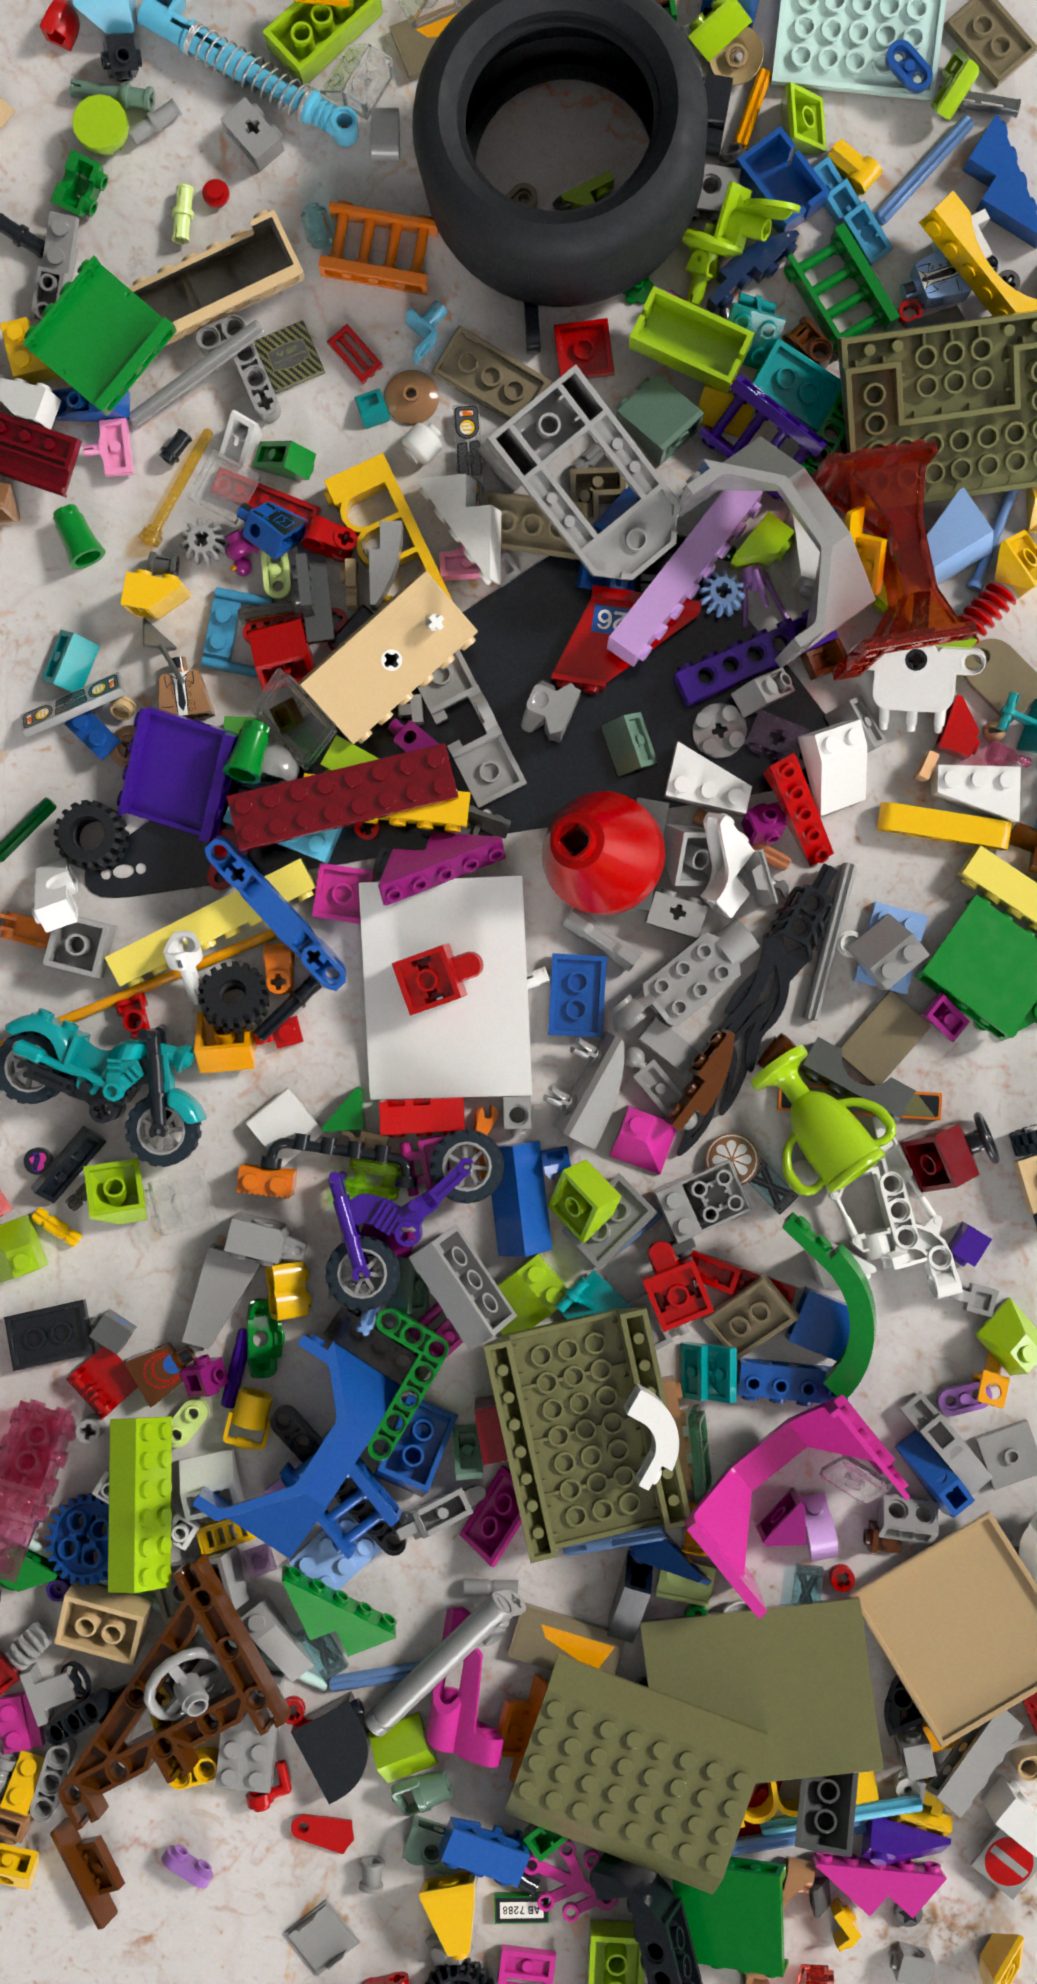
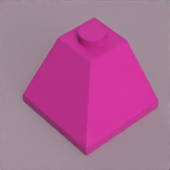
(643, 1140)

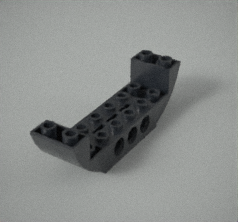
(657, 1918)

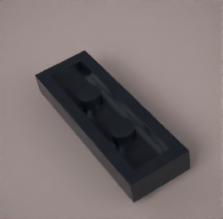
(68, 1164)

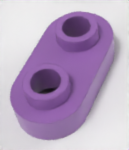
(963, 1398)
(186, 1866)

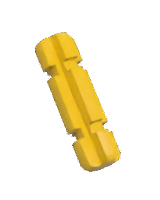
(56, 1227)

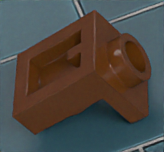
(875, 1543)

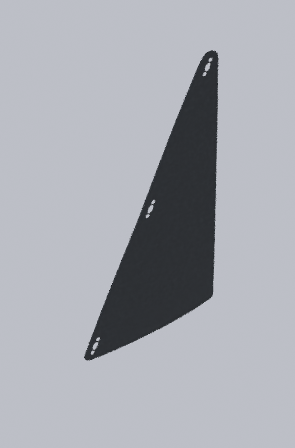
(516, 646)

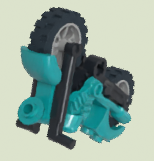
(68, 1063)

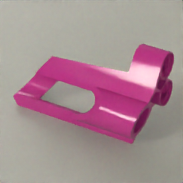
(454, 1711)

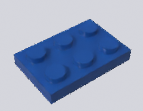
(577, 995)

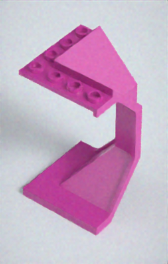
(723, 1514)

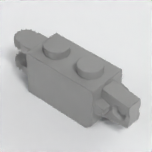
(440, 1512)

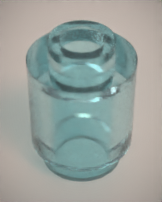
(317, 225)

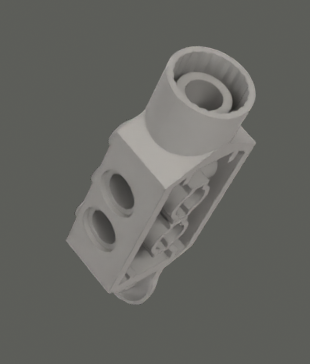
(689, 978)

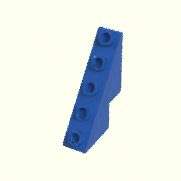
(1007, 197)

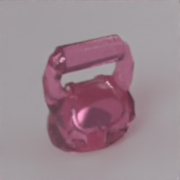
(1000, 755)

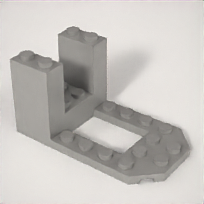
(544, 430)

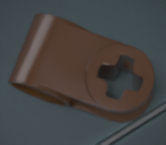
(807, 340)

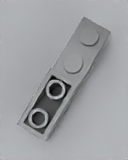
(57, 262)
(946, 1442)

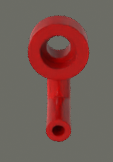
(261, 1801)

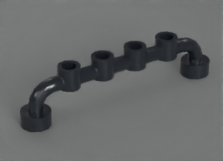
(330, 1146)

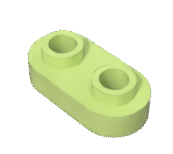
(276, 574)
(186, 1423)

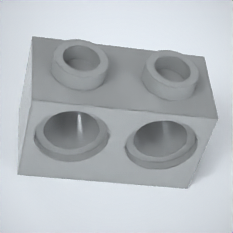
(907, 1525)
(915, 1753)

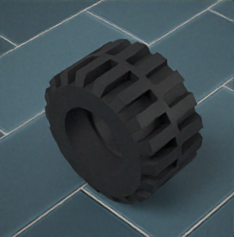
(70, 830)

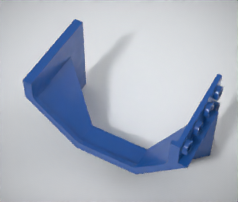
(290, 1513)

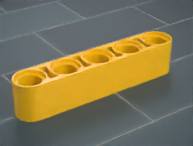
(944, 826)

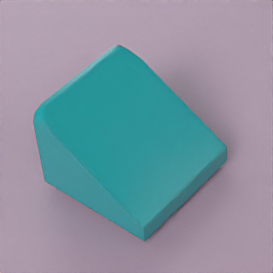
(372, 408)

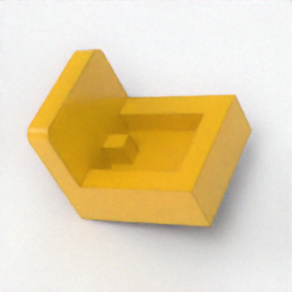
(849, 1932)

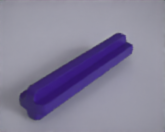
(235, 1370)

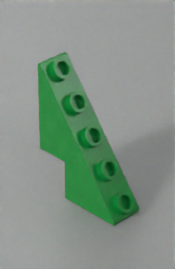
(328, 1610)

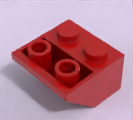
(281, 647)

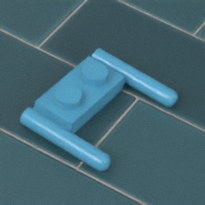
(223, 630)

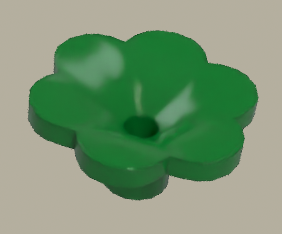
(639, 293)

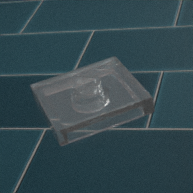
(223, 486)
(855, 1479)

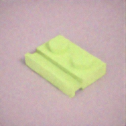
(685, 1590)

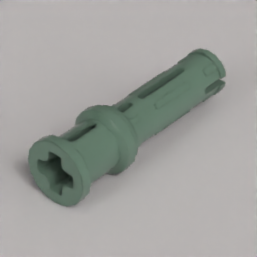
(125, 94)

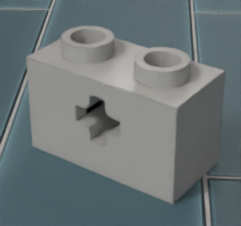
(253, 134)
(687, 925)

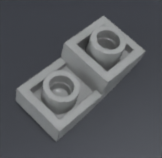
(668, 1045)

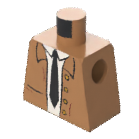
(185, 699)

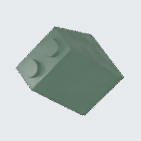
(659, 418)

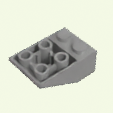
(701, 1201)

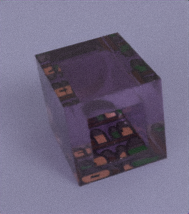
(259, 1561)

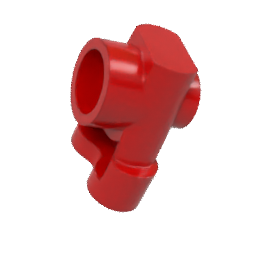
(132, 1011)

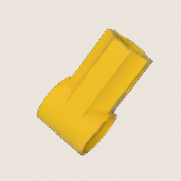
(857, 169)

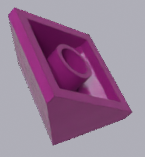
(785, 1522)

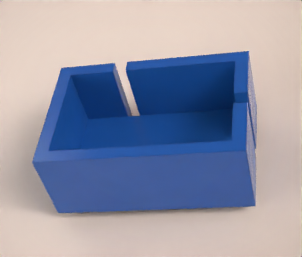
(770, 176)

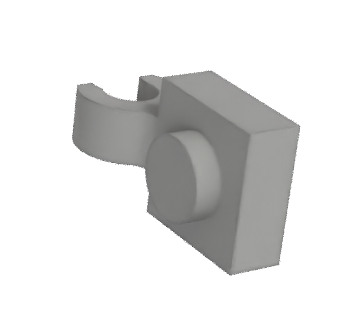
(978, 1299)

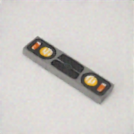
(72, 704)

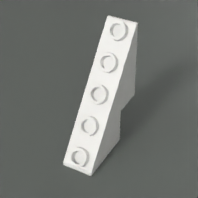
(470, 524)

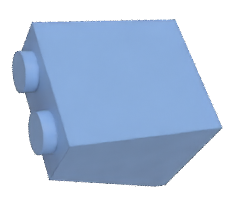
(959, 537)

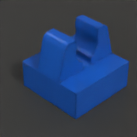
(555, 1160)

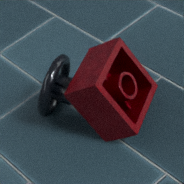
(945, 1154)

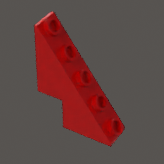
(799, 807)

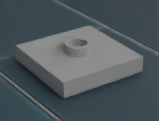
(1009, 1453)

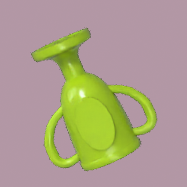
(824, 1128)

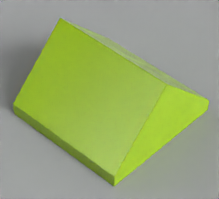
(804, 119)
(403, 1749)

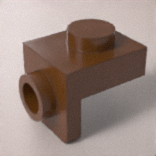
(823, 659)

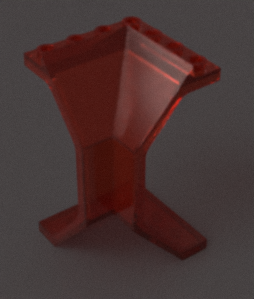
(892, 491)

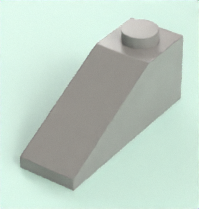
(277, 1639)

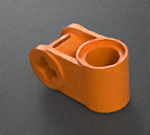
(279, 962)

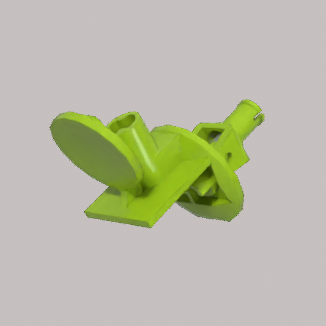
(739, 219)

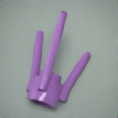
(758, 579)

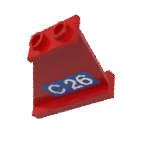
(586, 657)

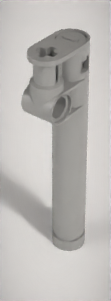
(478, 1630)

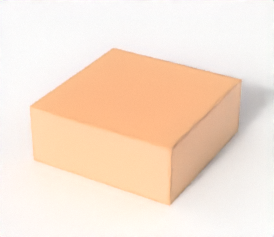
(926, 766)

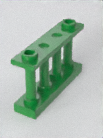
(855, 267)

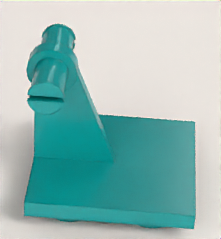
(757, 317)
(1028, 739)
(590, 1297)

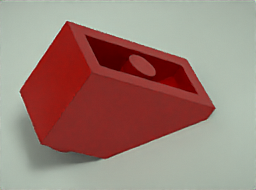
(959, 731)

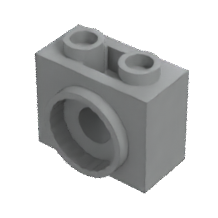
(711, 204)

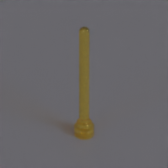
(153, 533)

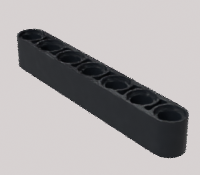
(298, 1426)

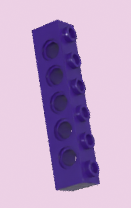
(694, 690)

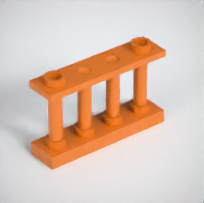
(387, 274)

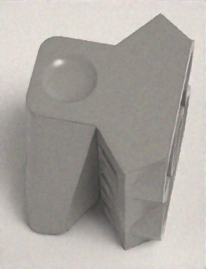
(550, 709)

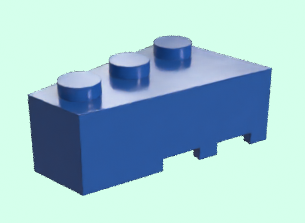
(484, 1851)

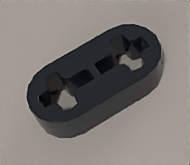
(532, 328)

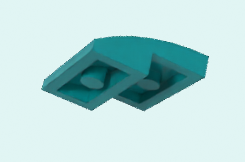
(708, 1372)

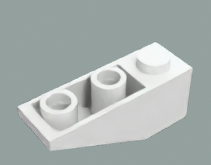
(29, 401)

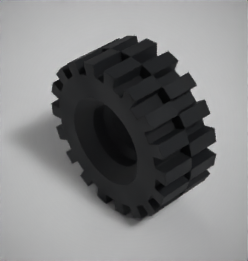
(239, 1014)

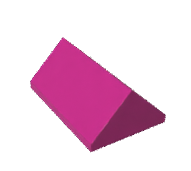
(494, 1519)

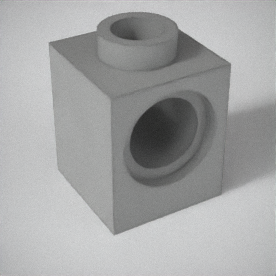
(509, 1103)
(912, 1964)

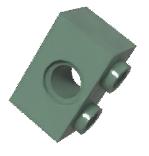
(420, 1835)

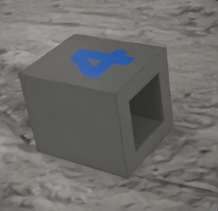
(112, 1330)

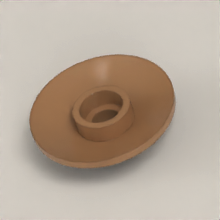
(413, 409)

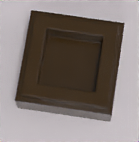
(287, 715)

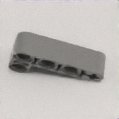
(248, 369)

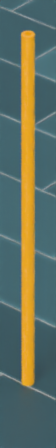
(167, 977)

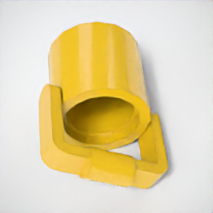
(251, 1413)

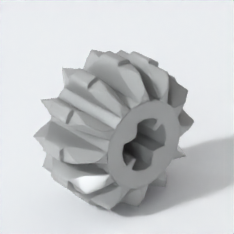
(195, 549)
(29, 1645)

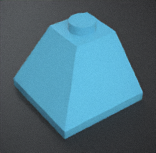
(111, 16)

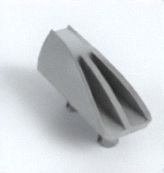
(593, 1098)

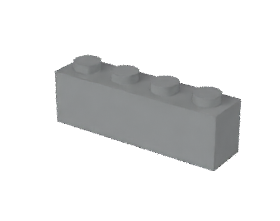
(972, 1762)

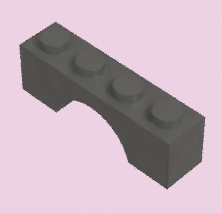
(826, 1066)

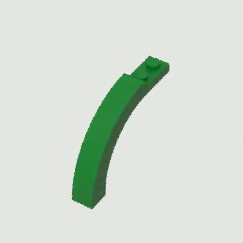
(854, 1285)

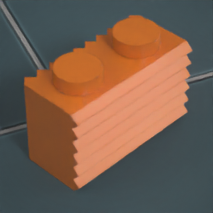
(266, 1181)

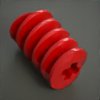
(987, 606)

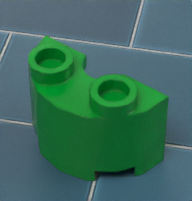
(80, 185)

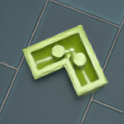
(959, 75)

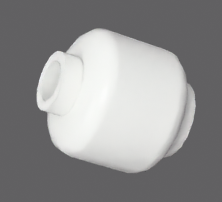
(422, 443)

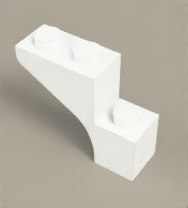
(728, 854)

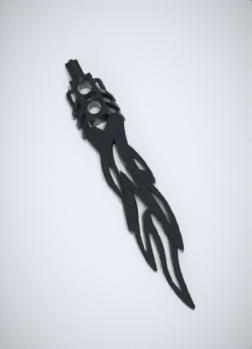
(786, 968)

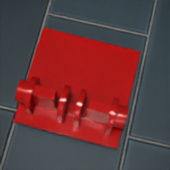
(103, 1381)

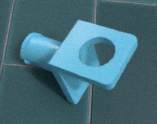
(424, 327)

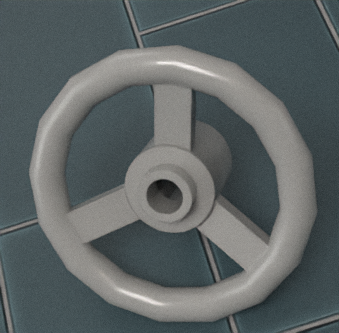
(188, 1687)

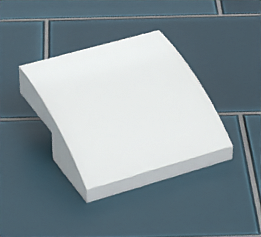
(282, 1119)

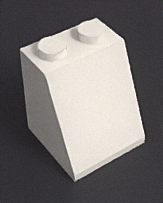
(802, 557)

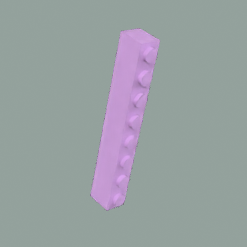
(682, 574)

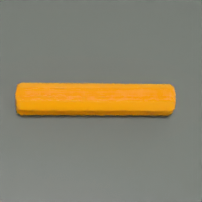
(753, 107)

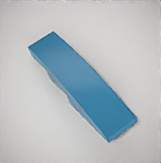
(847, 208)

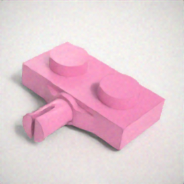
(113, 447)
(456, 566)

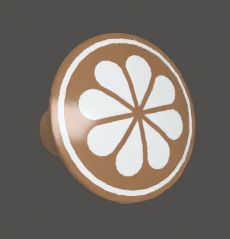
(739, 1150)

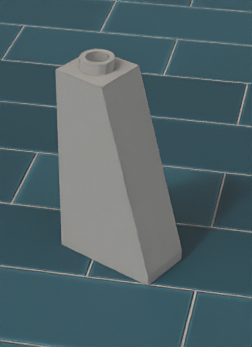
(217, 1295)

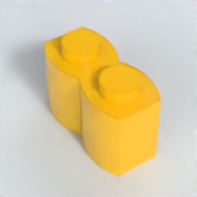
(288, 1289)

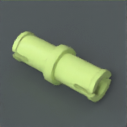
(182, 214)

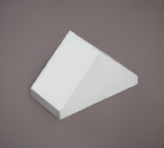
(240, 438)

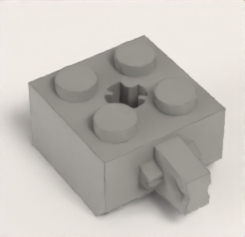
(262, 1239)

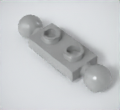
(655, 1082)

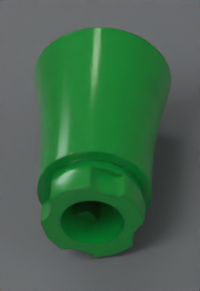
(77, 537)
(248, 753)

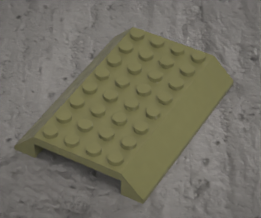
(568, 1433)
(637, 1774)

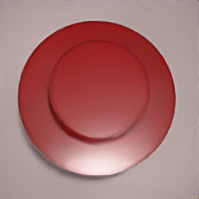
(215, 193)

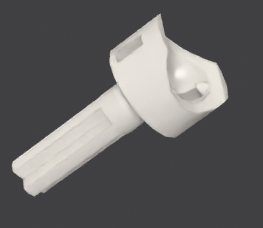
(184, 959)

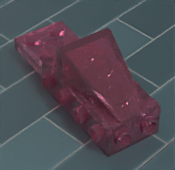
(28, 1475)

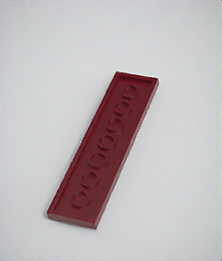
(342, 797)

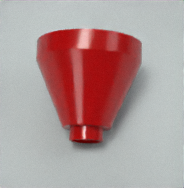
(603, 853)

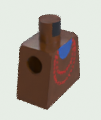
(159, 1370)

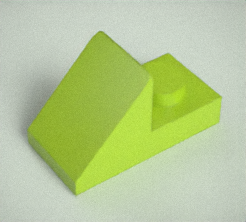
(585, 193)

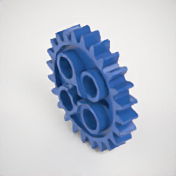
(68, 1530)

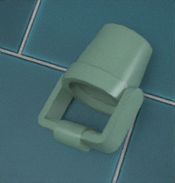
(427, 1790)

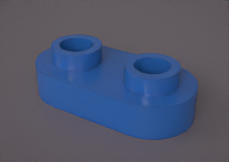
(912, 65)

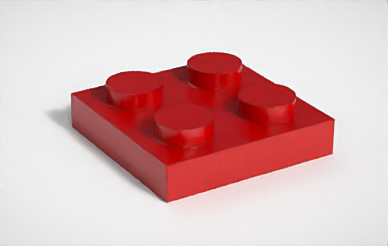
(586, 346)

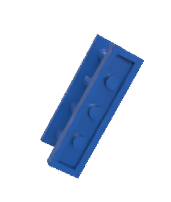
(368, 1488)

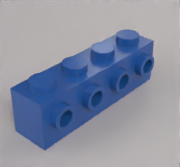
(782, 1381)

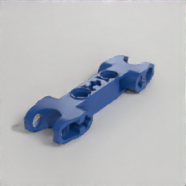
(277, 912)

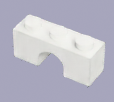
(53, 895)

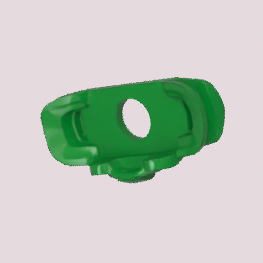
(263, 1359)

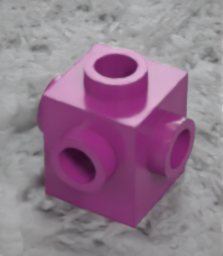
(764, 823)
(204, 1376)

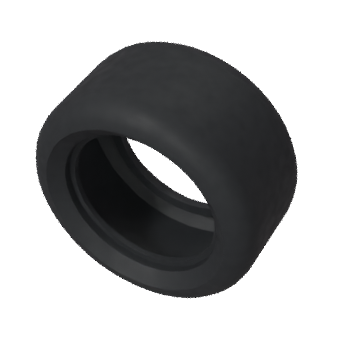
(511, 45)

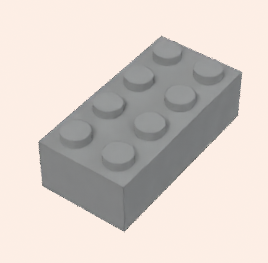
(463, 1287)
(244, 1756)

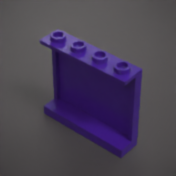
(177, 773)

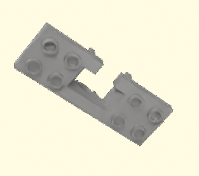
(487, 761)

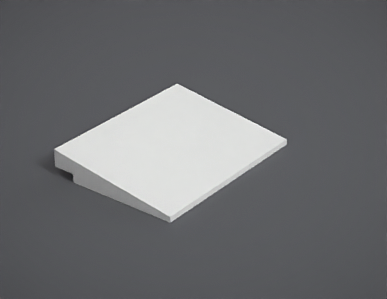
(467, 1044)

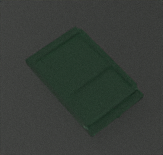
(699, 1452)

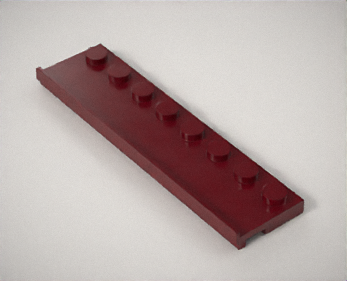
(37, 455)

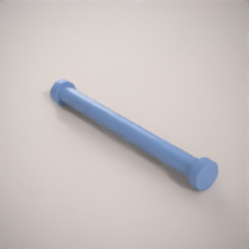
(998, 526)

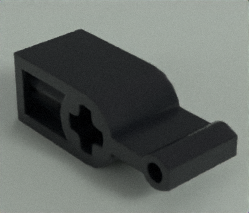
(718, 95)

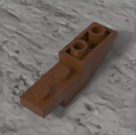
(711, 1071)

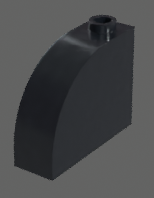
(335, 1745)

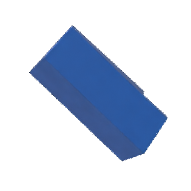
(521, 1202)

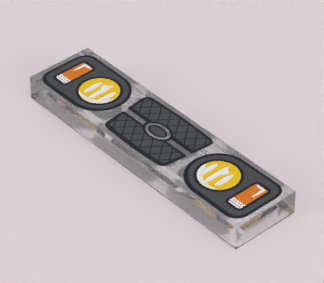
(467, 441)

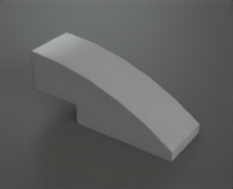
(384, 561)

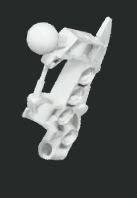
(884, 1242)

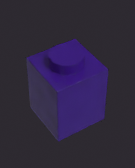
(968, 1245)

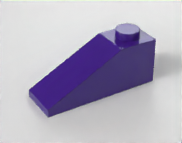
(894, 1842)

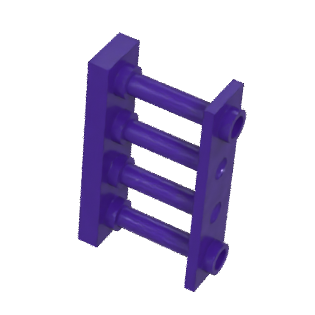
(766, 410)

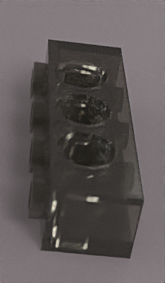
(363, 1347)

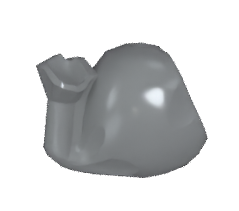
(278, 763)

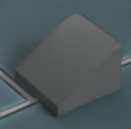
(820, 1896)

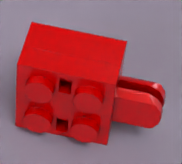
(435, 977)
(674, 1287)

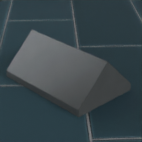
(827, 1814)

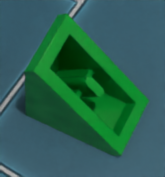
(349, 1115)

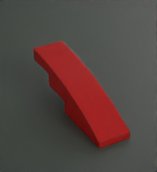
(732, 1277)

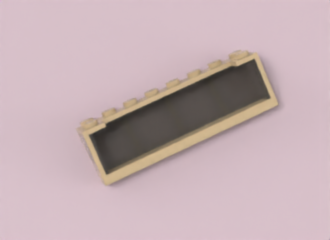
(223, 277)

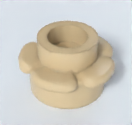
(122, 708)

